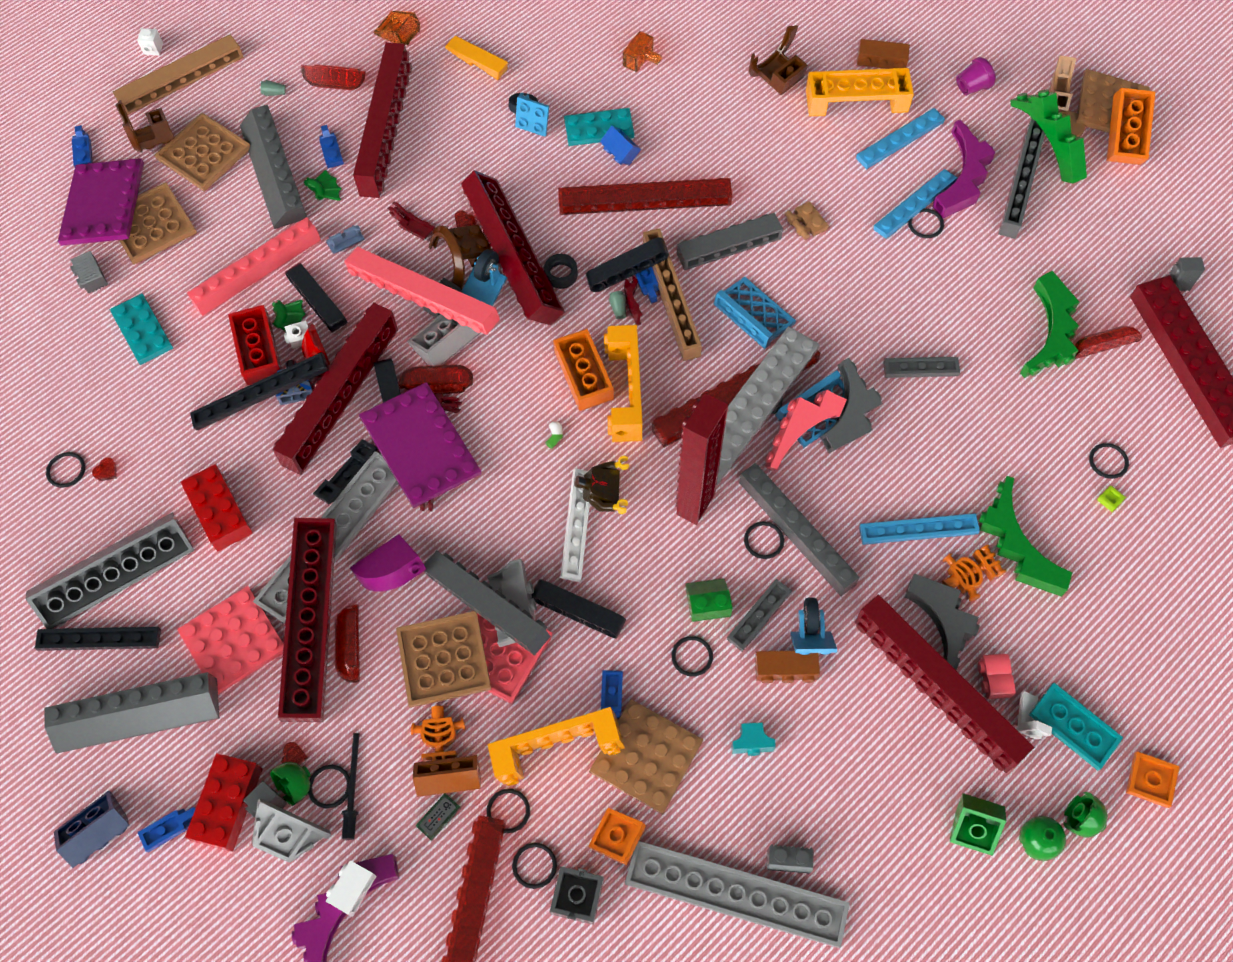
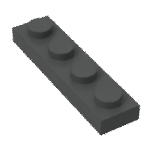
(921, 367)
(759, 615)

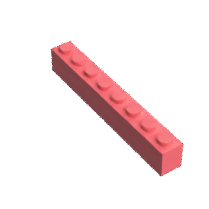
(254, 266)

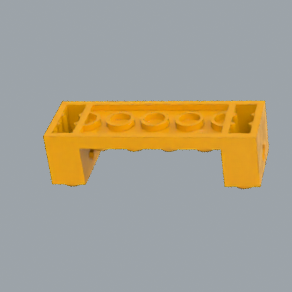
(859, 86)
(625, 422)
(505, 751)

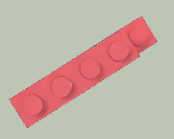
(800, 418)

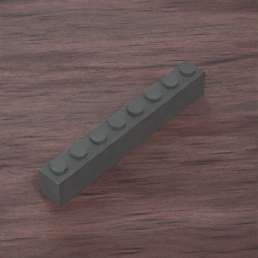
(1022, 180)
(798, 530)
(487, 603)

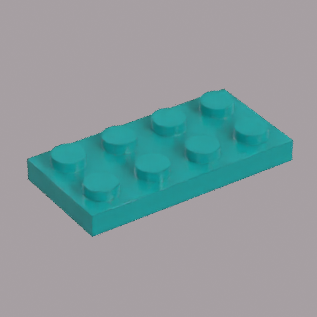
(592, 126)
(141, 329)
(1076, 726)

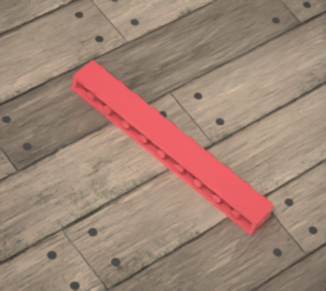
(422, 291)

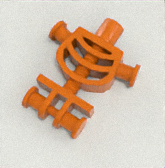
(964, 569)
(438, 724)

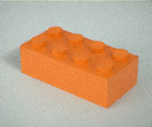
(1131, 126)
(583, 369)

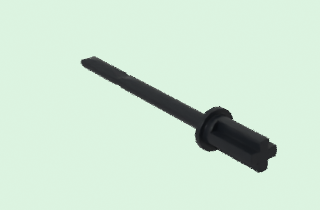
(350, 814)

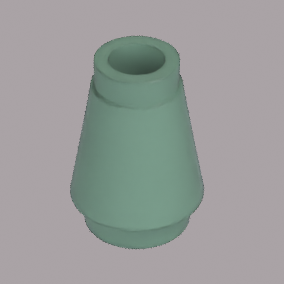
(272, 88)
(618, 304)

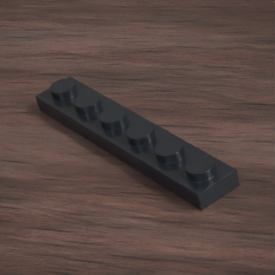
(97, 638)

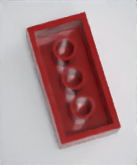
(254, 344)
(216, 507)
(221, 803)

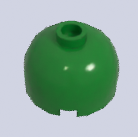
(292, 781)
(1086, 816)
(1042, 838)

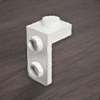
(1027, 724)

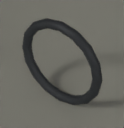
(932, 235)
(1114, 447)
(58, 457)
(765, 524)
(673, 653)
(524, 800)
(333, 805)
(554, 867)

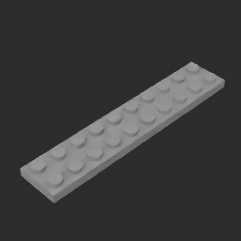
(763, 393)
(351, 512)
(738, 894)

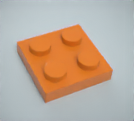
(1152, 779)
(617, 836)

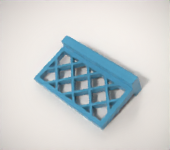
(744, 318)
(826, 384)

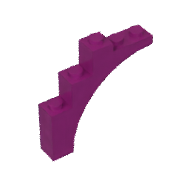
(975, 158)
(318, 933)

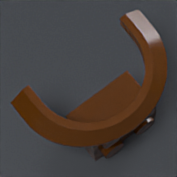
(778, 69)
(149, 136)
(464, 243)

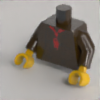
(602, 486)

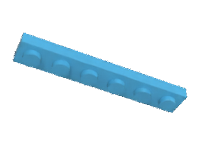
(900, 138)
(914, 204)
(919, 529)

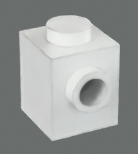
(150, 41)
(295, 333)

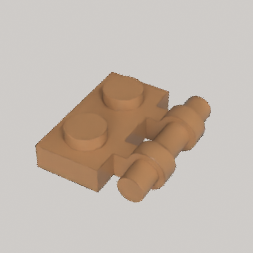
(809, 217)

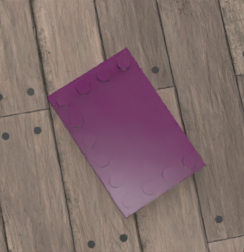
(101, 202)
(420, 444)

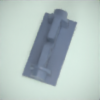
(344, 240)

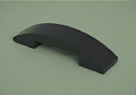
(330, 490)

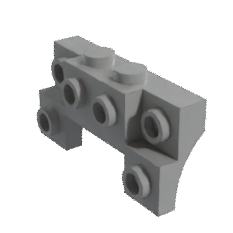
(514, 586)

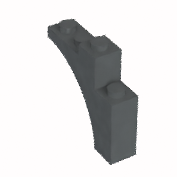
(852, 421)
(942, 606)

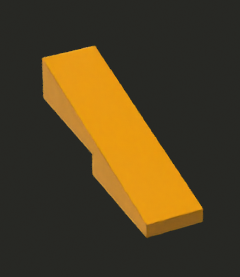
(474, 55)

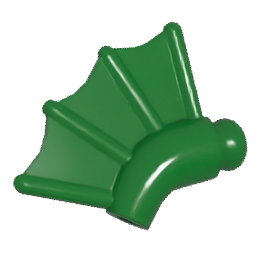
(324, 186)
(287, 314)

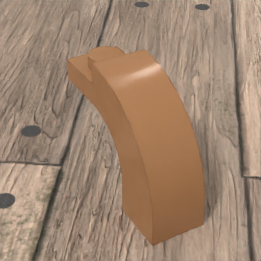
(1061, 81)

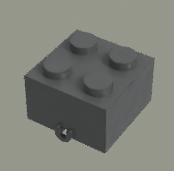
(577, 895)

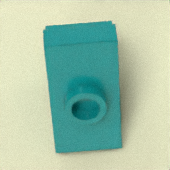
(753, 740)

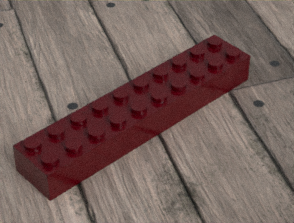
(382, 120)
(513, 247)
(1189, 354)
(335, 389)
(700, 457)
(307, 621)
(943, 685)

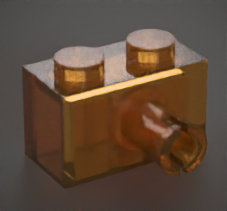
(639, 51)

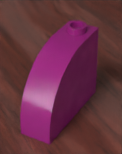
(388, 566)

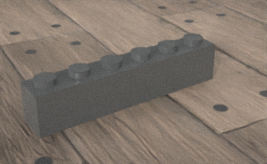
(729, 241)

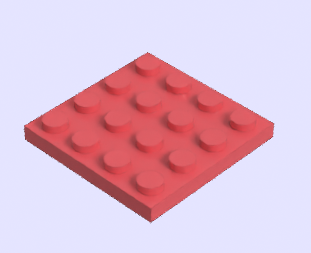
(232, 639)
(507, 665)

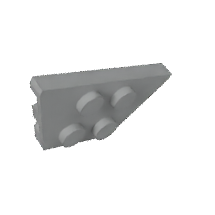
(284, 832)

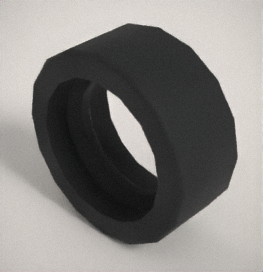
(561, 259)

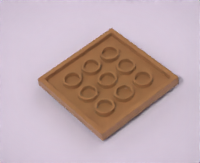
(1097, 98)
(203, 151)
(156, 224)
(443, 659)
(653, 757)

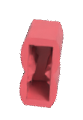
(997, 676)

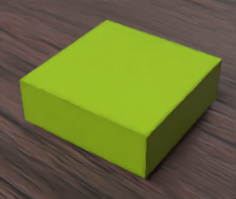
(1111, 498)

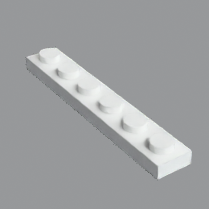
(575, 532)

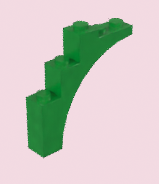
(1057, 127)
(1059, 307)
(1031, 565)

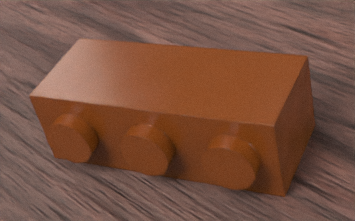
(882, 54)
(786, 666)
(446, 776)

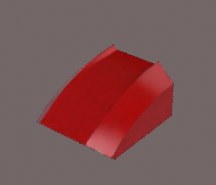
(312, 345)

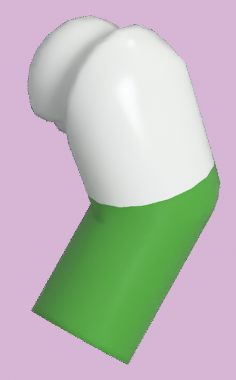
(557, 434)

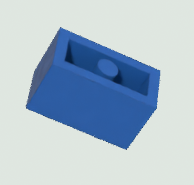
(620, 145)

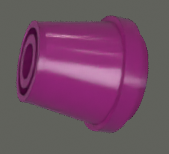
(976, 76)

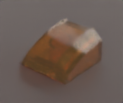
(399, 27)

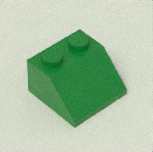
(708, 600)
(978, 824)

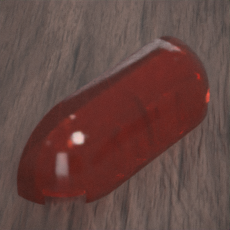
(333, 76)
(1106, 340)
(441, 378)
(347, 644)

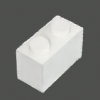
(350, 888)

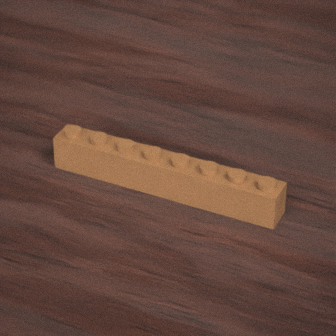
(179, 74)
(675, 304)

